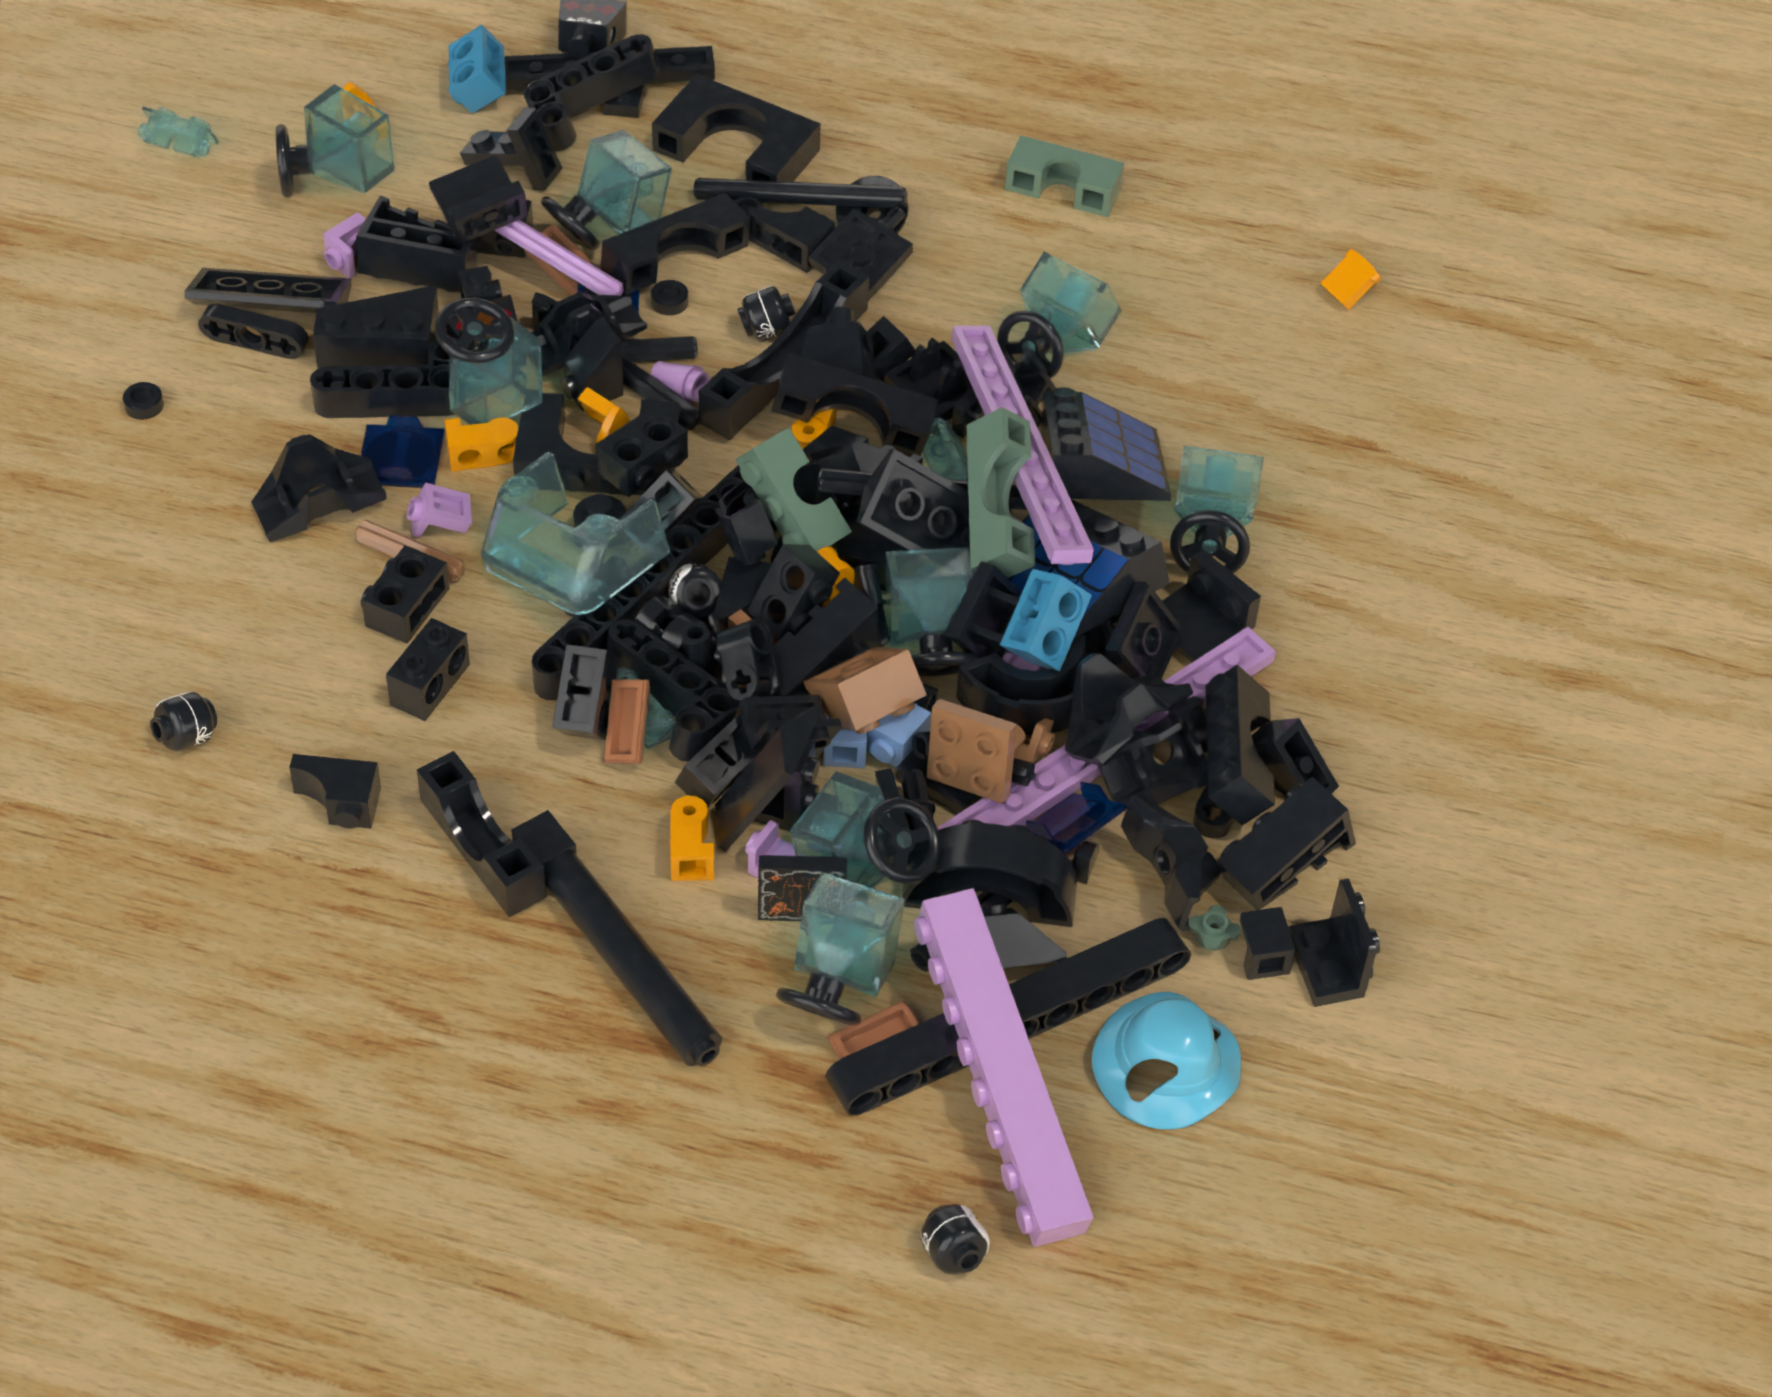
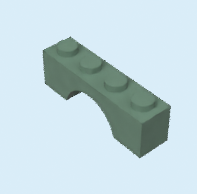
(995, 453)

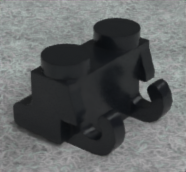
(1032, 381)

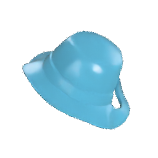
(1174, 1031)

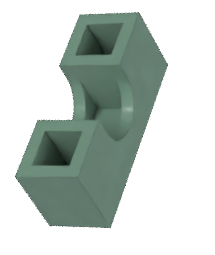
(1042, 164)
(771, 473)

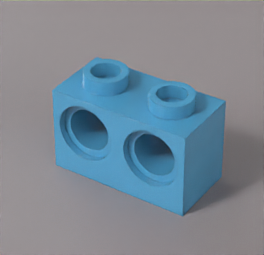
(476, 69)
(1046, 619)

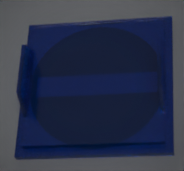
(403, 451)
(1076, 817)

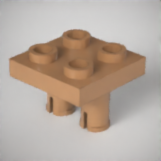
(972, 750)

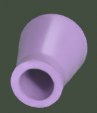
(681, 378)

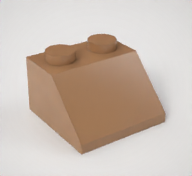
(868, 688)

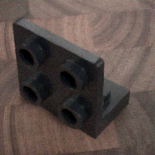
(479, 199)
(1211, 606)
(1337, 951)

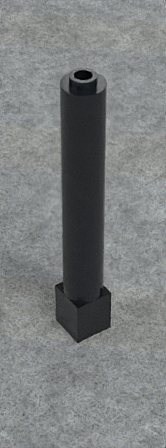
(619, 942)

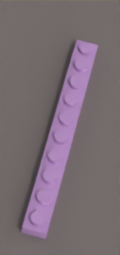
(1038, 478)
(1061, 774)

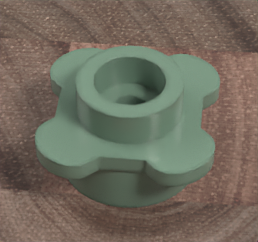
(1213, 938)

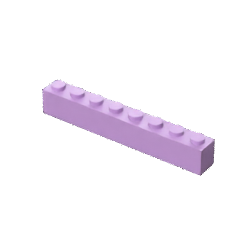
(1003, 1069)

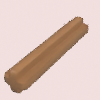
(392, 542)

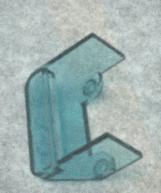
(563, 563)

